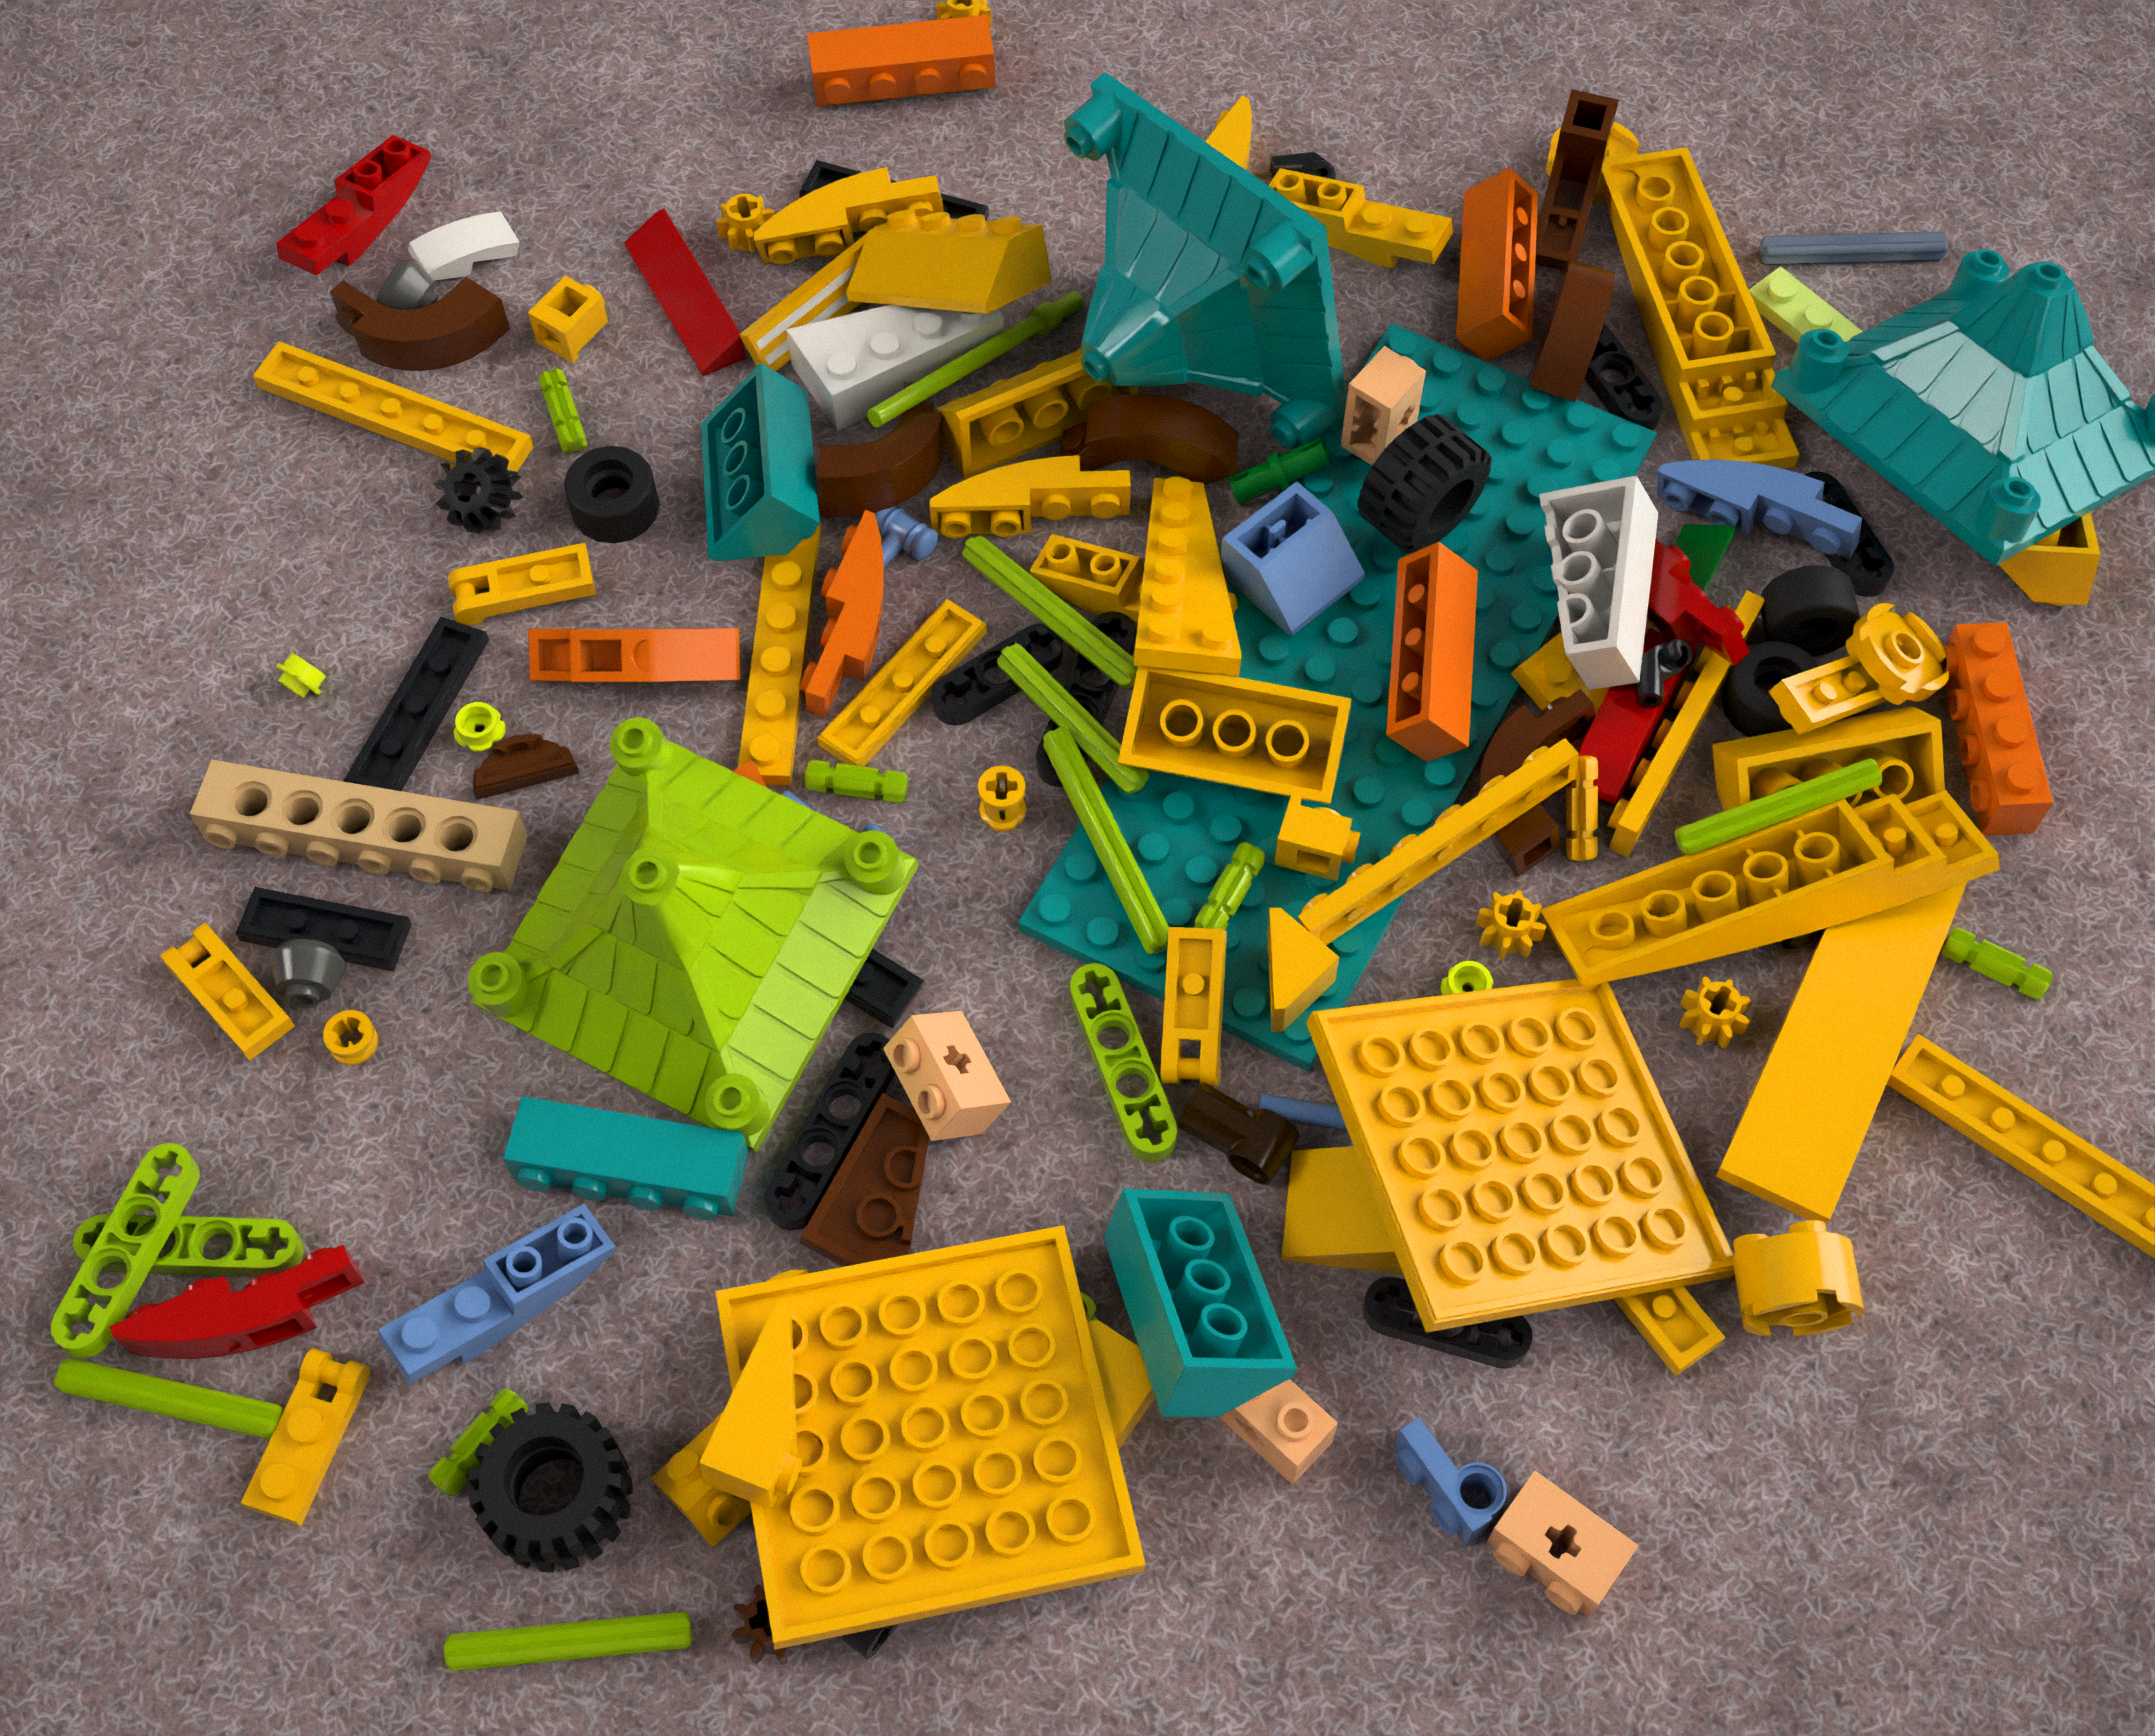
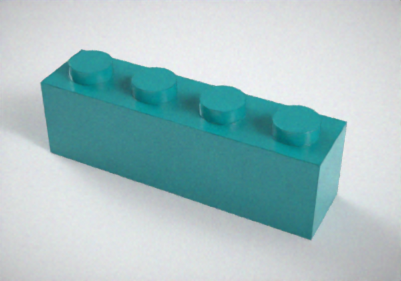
(626, 1158)

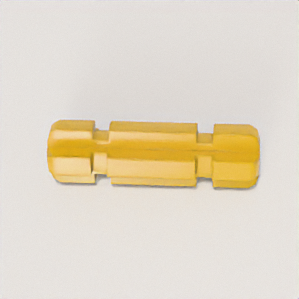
(1582, 811)

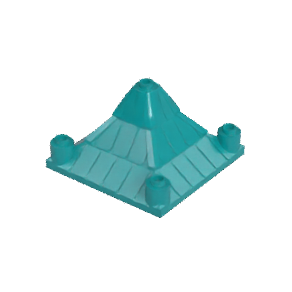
(1205, 271)
(1982, 405)

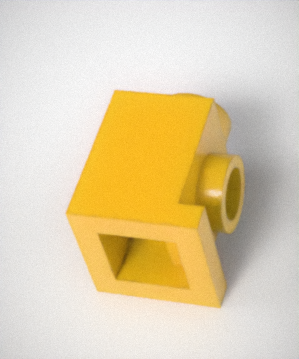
(568, 318)
(1315, 840)

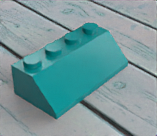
(759, 469)
(1195, 1301)

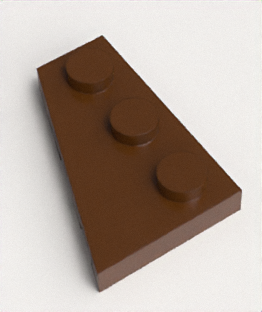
(875, 1192)

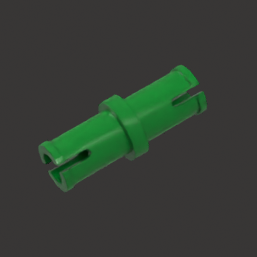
(1280, 470)

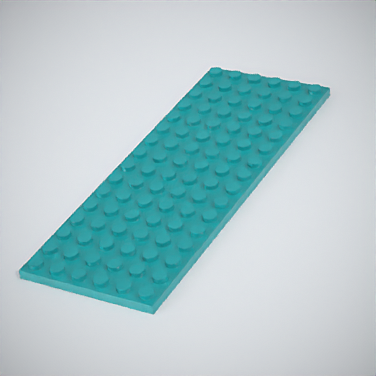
(1191, 827)

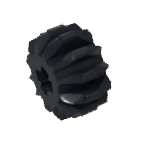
(460, 486)

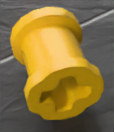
(990, 791)

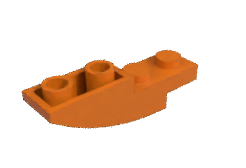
(855, 616)
(634, 654)

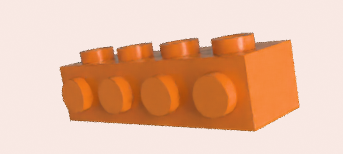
(902, 60)
(1497, 265)
(1432, 653)
(1995, 730)

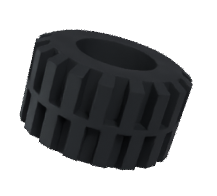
(1424, 483)
(522, 1449)

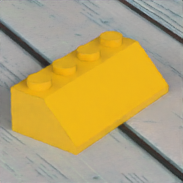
(950, 262)
(1020, 413)
(1236, 732)
(1900, 740)

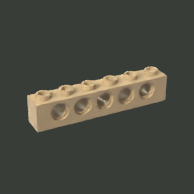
(288, 799)

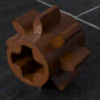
(753, 1629)

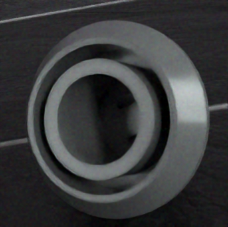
(407, 287)
(306, 971)

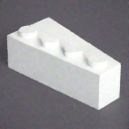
(871, 353)
(1603, 573)

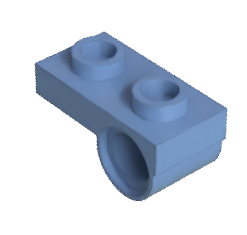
(1426, 1463)

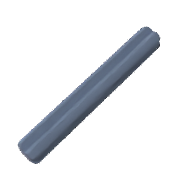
(1853, 248)

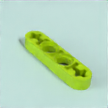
(1128, 1060)
(190, 1239)
(116, 1245)

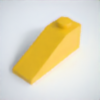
(756, 1435)

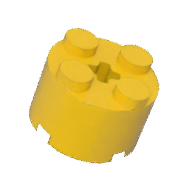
(1797, 1280)

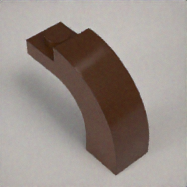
(1574, 177)
(1572, 329)
(425, 337)
(1154, 430)
(884, 470)
(1533, 833)

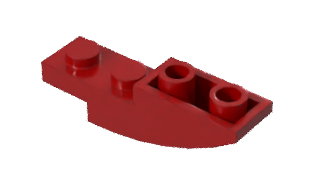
(363, 206)
(1684, 611)
(1625, 729)
(219, 1321)

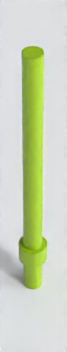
(1040, 321)

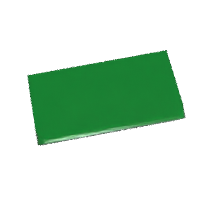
(1705, 550)

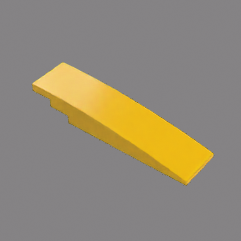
(1697, 310)
(1771, 886)
(1836, 1055)

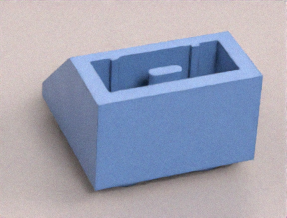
(1291, 559)

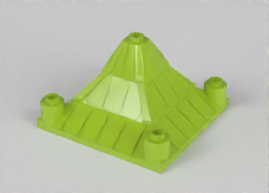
(696, 935)

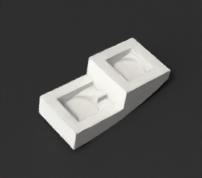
(455, 246)

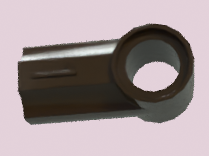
(1252, 1140)

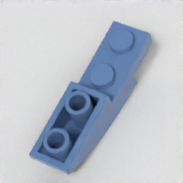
(1747, 492)
(501, 1298)

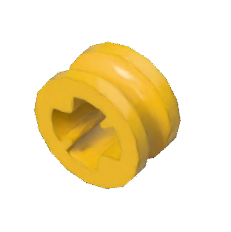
(345, 1021)

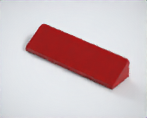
(685, 294)

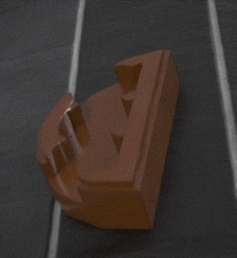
(520, 764)

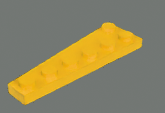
(1184, 594)

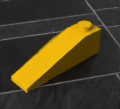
(2059, 566)

